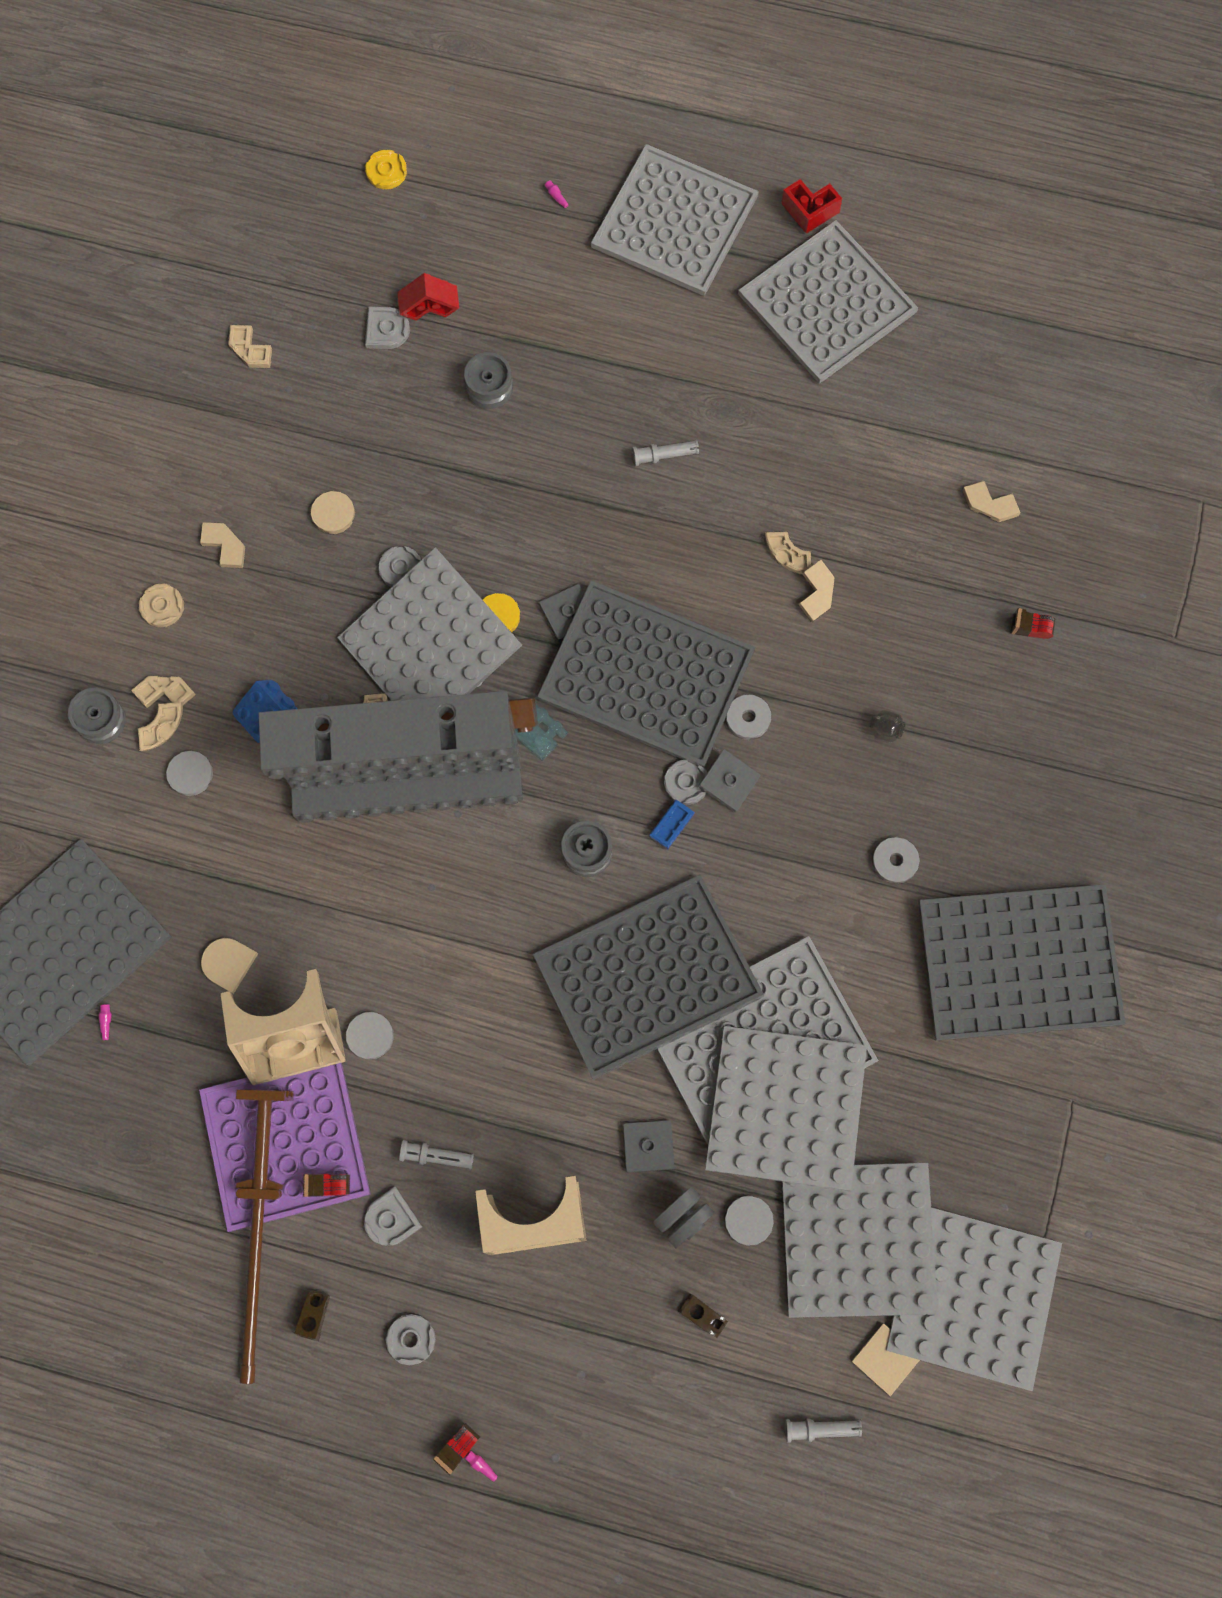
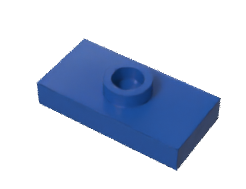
(671, 824)

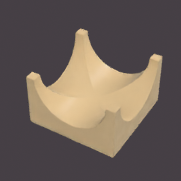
(287, 1042)
(560, 1228)

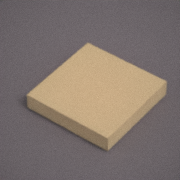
(882, 1366)

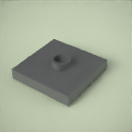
(561, 609)
(729, 780)
(649, 1146)

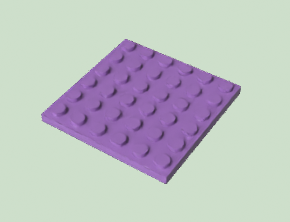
(306, 1137)

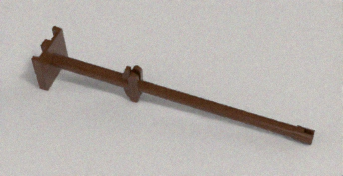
(257, 1189)

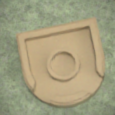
(227, 963)

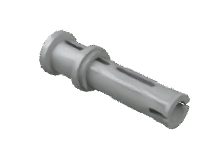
(654, 453)
(420, 1154)
(810, 1430)

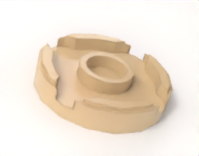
(332, 512)
(161, 605)

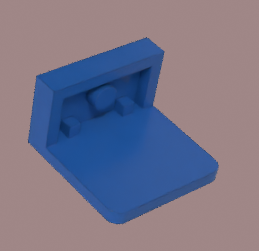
(262, 697)

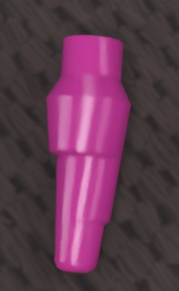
(555, 192)
(104, 1021)
(479, 1464)

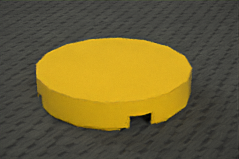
(386, 169)
(505, 609)

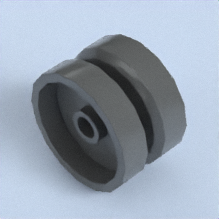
(488, 380)
(96, 715)
(593, 860)
(685, 1219)

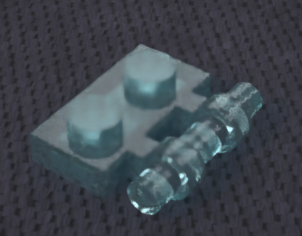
(537, 740)

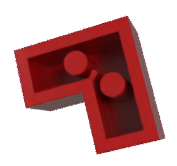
(811, 208)
(426, 295)

